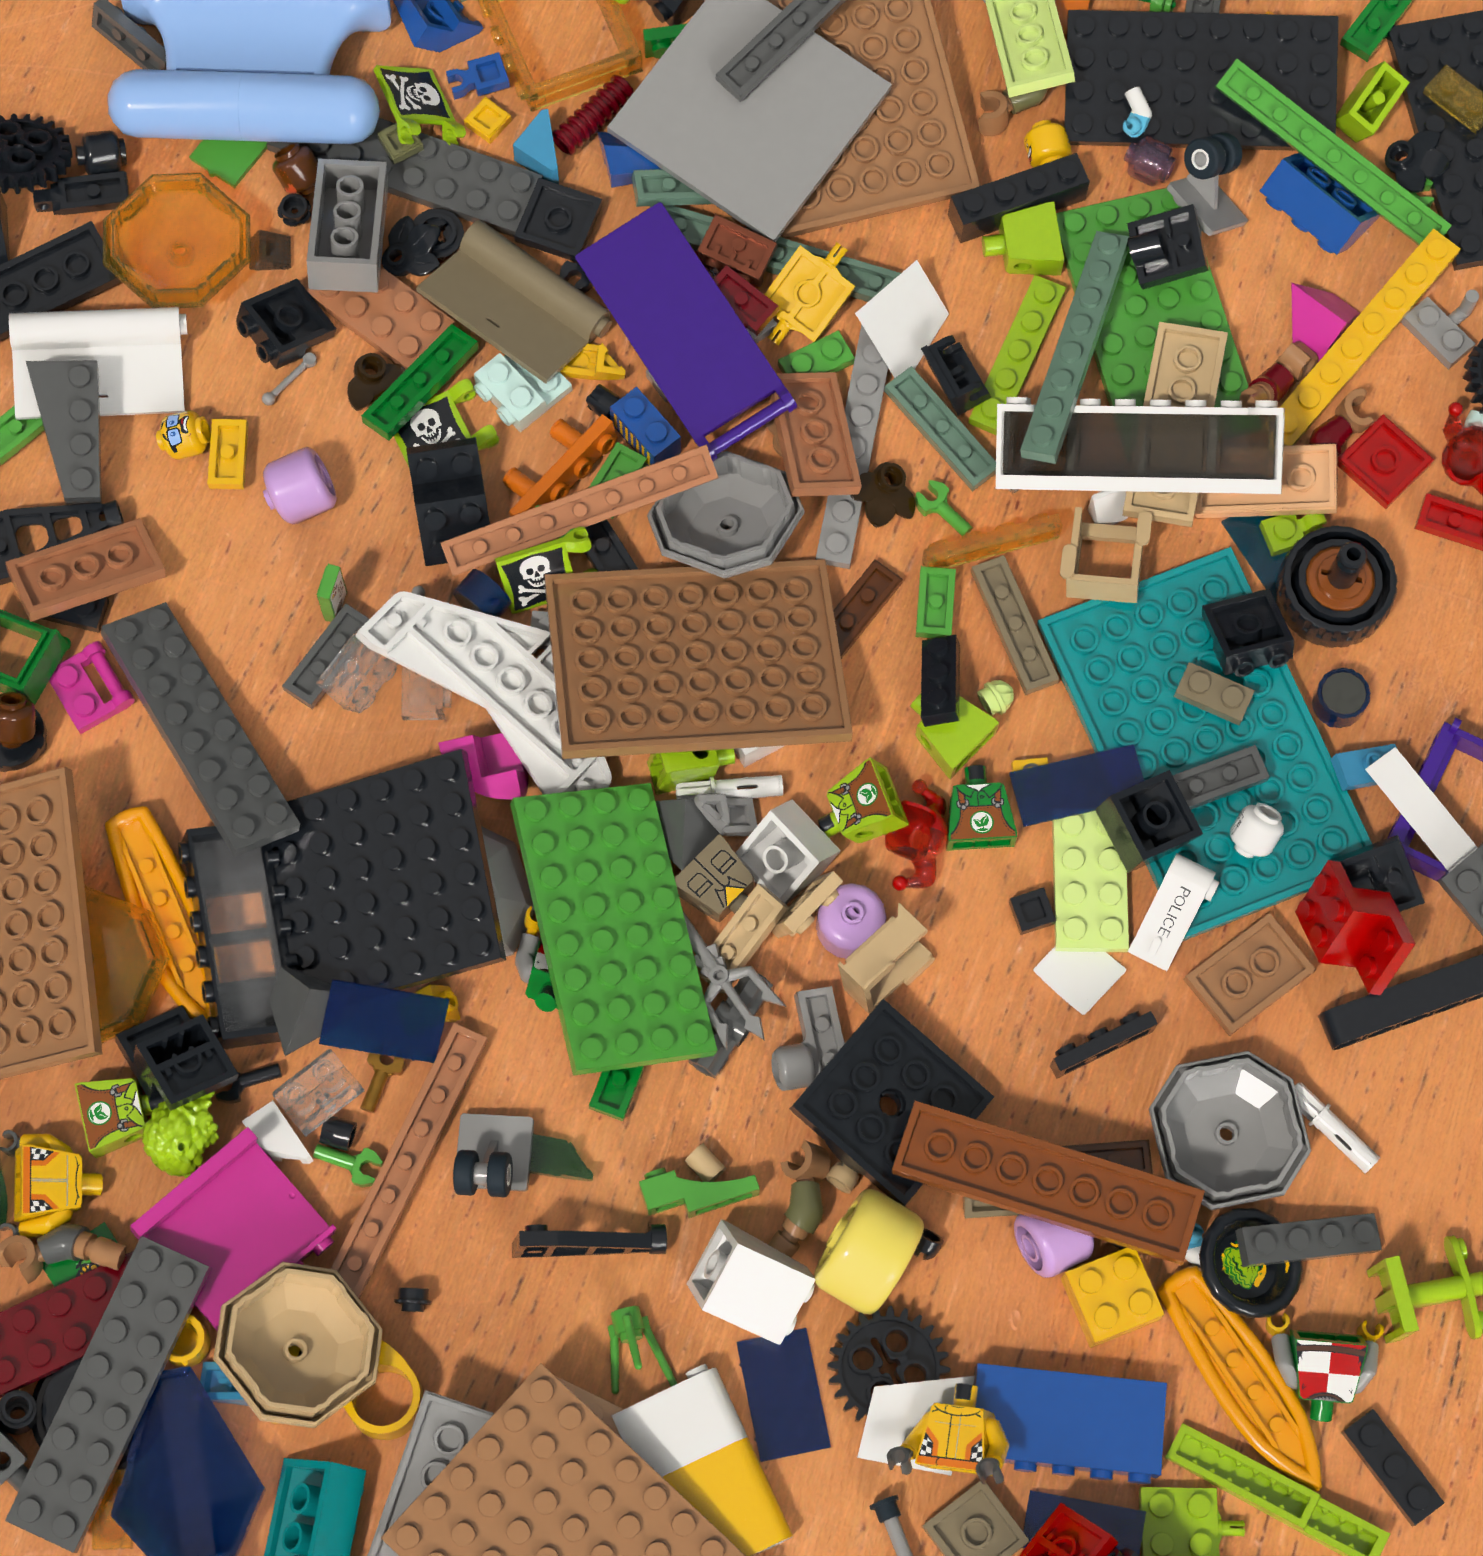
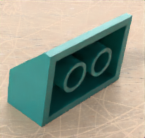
(315, 1509)

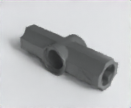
(729, 1015)

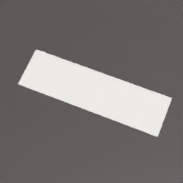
(1421, 808)

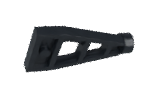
(14, 519)
(539, 1242)

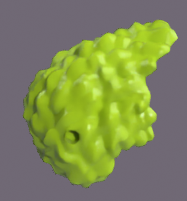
(180, 1136)

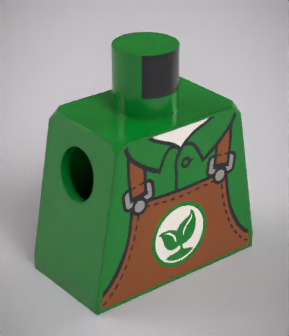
(979, 814)

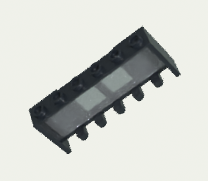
(238, 934)

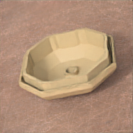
(305, 1310)

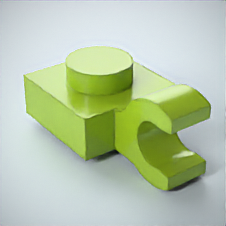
(1284, 530)

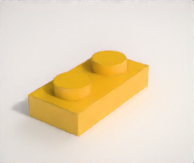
(227, 454)

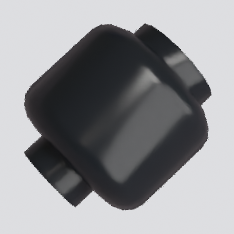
(101, 152)

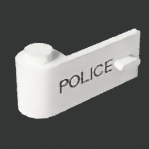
(1173, 911)

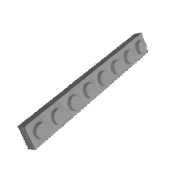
(862, 416)

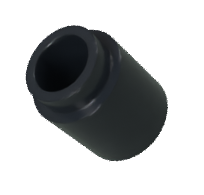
(18, 1401)

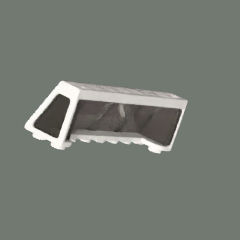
(1149, 448)

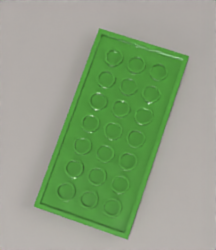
(1134, 314)
(612, 928)

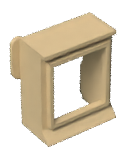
(1104, 587)
(886, 960)

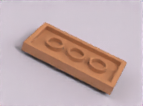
(390, 320)
(816, 437)
(85, 569)

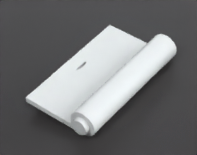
(134, 352)

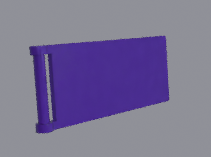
(683, 328)

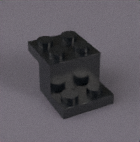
(446, 493)
(176, 1057)

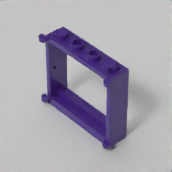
(1445, 742)

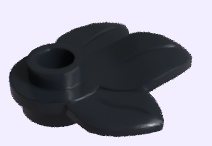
(1420, 163)
(415, 247)

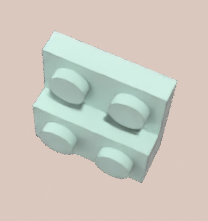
(517, 392)

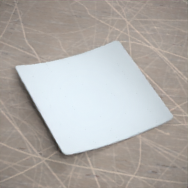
(1079, 976)

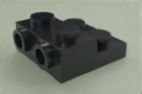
(283, 323)
(1248, 633)

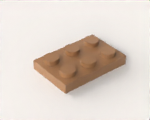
(1249, 974)

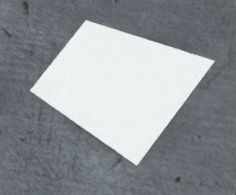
(903, 318)
(897, 1410)

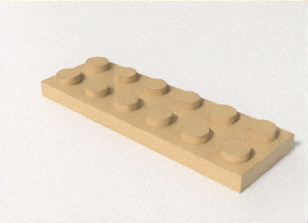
(1182, 368)

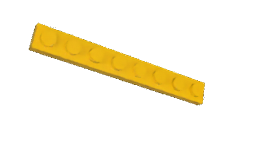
(1366, 334)

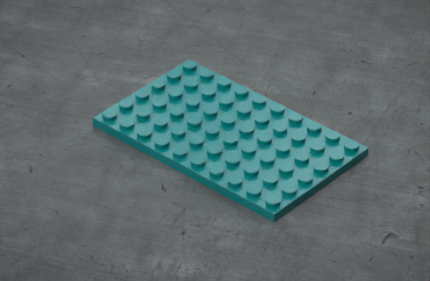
(1122, 679)

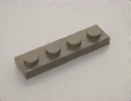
(1014, 625)

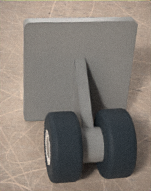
(1205, 161)
(493, 1154)

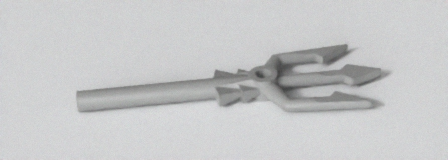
(721, 978)

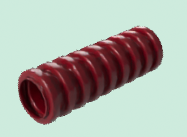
(592, 115)

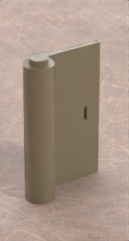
(515, 302)

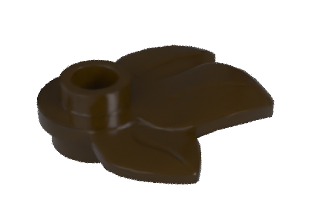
(367, 388)
(884, 499)

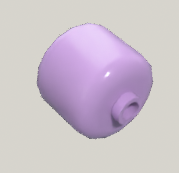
(298, 486)
(849, 919)
(1050, 1247)

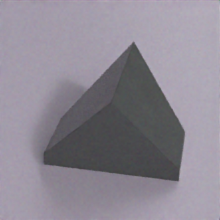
(684, 830)
(298, 1008)

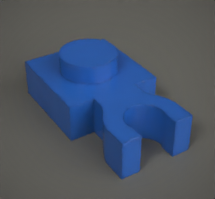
(483, 75)

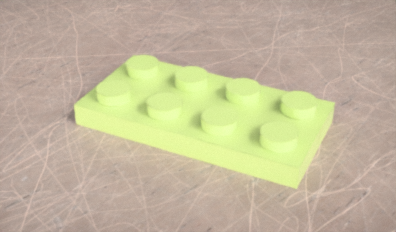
(1030, 45)
(1088, 887)

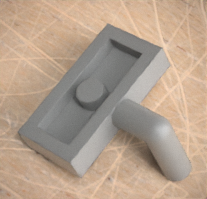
(1441, 332)

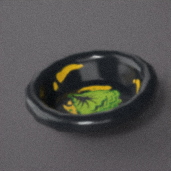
(1245, 1290)

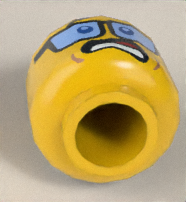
(183, 434)

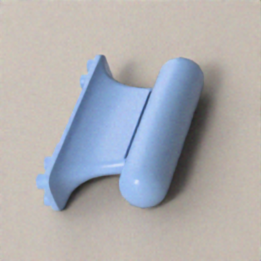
(250, 72)

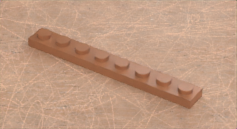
(579, 510)
(408, 1157)

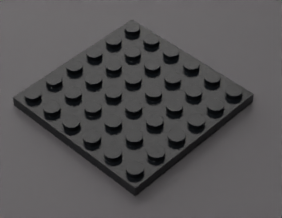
(391, 878)

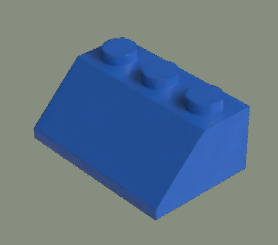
(1317, 204)

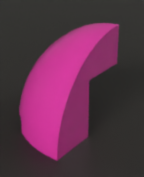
(492, 764)

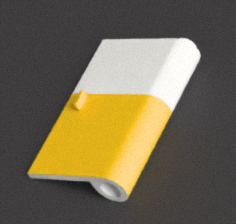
(705, 1455)

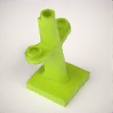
(1402, 1299)

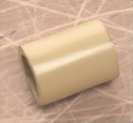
(705, 1164)

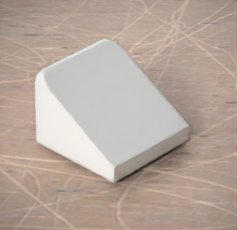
(1107, 507)

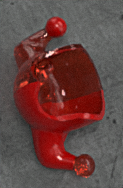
(1463, 451)
(921, 839)

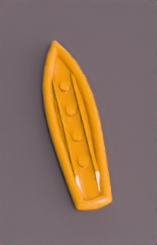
(155, 882)
(1242, 1377)

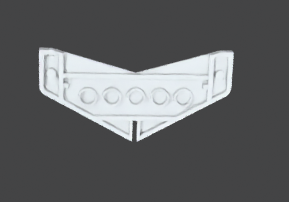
(493, 667)

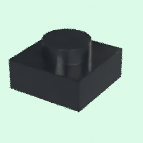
(1032, 911)

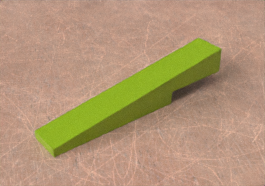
(1276, 1495)

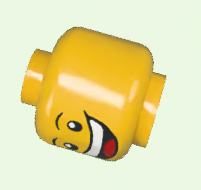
(1046, 143)

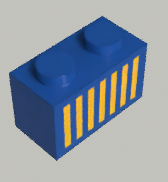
(645, 427)

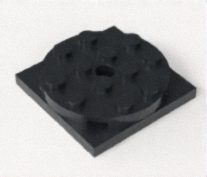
(879, 1061)

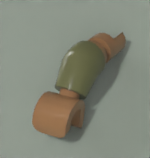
(996, 122)
(805, 1198)

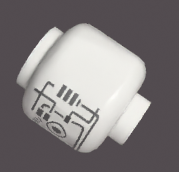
(1257, 830)

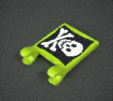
(417, 100)
(442, 422)
(525, 570)

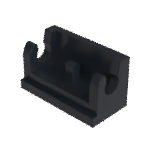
(955, 374)

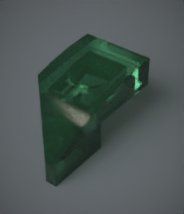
(557, 1159)

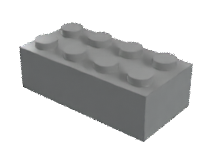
(347, 225)

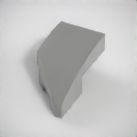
(728, 815)

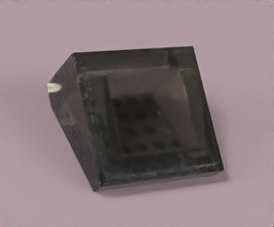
(270, 251)

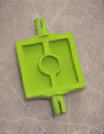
(1183, 1522)

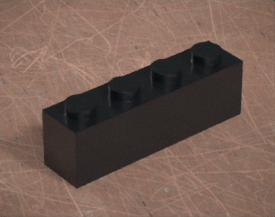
(981, 208)

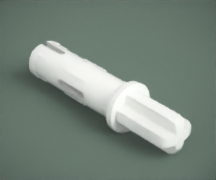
(765, 787)
(1335, 1129)

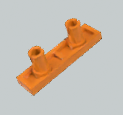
(572, 466)

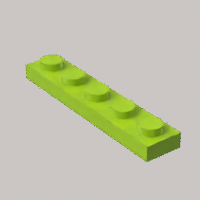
(1019, 350)

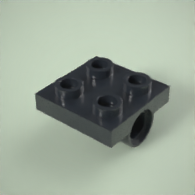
(1167, 246)
(1386, 869)

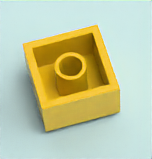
(1112, 1296)

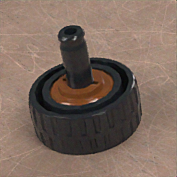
(1336, 586)

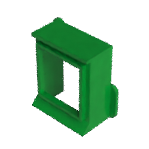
(42, 660)

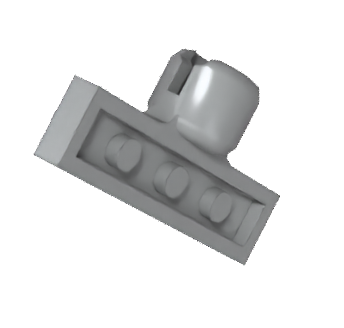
(800, 1063)

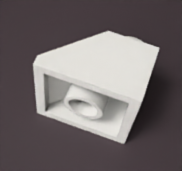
(787, 851)

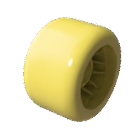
(868, 1251)

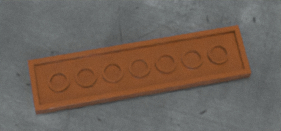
(1048, 1182)

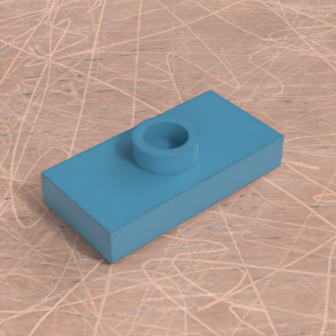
(1351, 766)

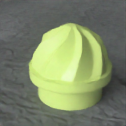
(996, 697)

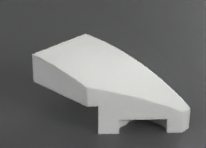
(276, 1134)

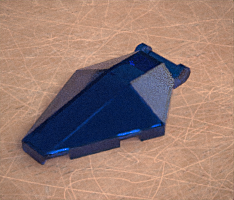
(186, 1476)

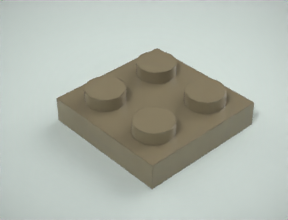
(976, 1526)

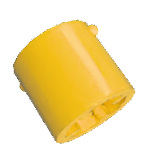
(192, 1344)

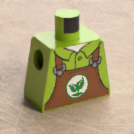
(864, 804)
(113, 1113)

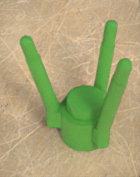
(628, 1326)

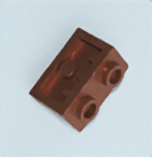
(737, 248)

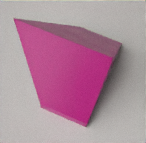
(1319, 318)

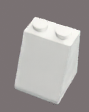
(750, 1283)

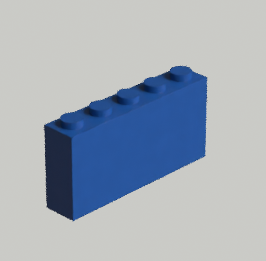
(1076, 1421)

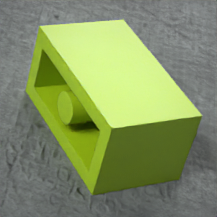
(1370, 102)

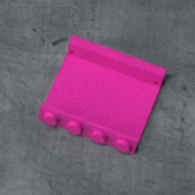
(236, 1219)

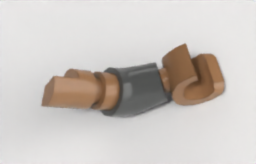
(60, 1244)

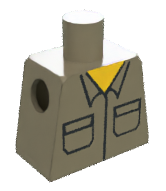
(715, 880)

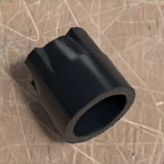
(601, 400)
(338, 1133)

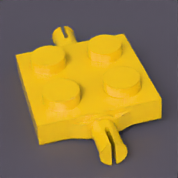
(808, 293)

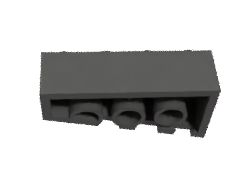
(71, 420)

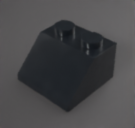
(1148, 821)

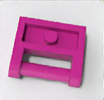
(80, 695)

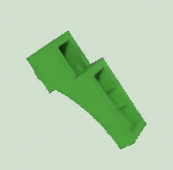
(666, 1191)

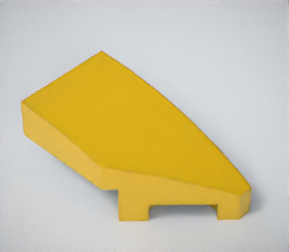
(593, 364)

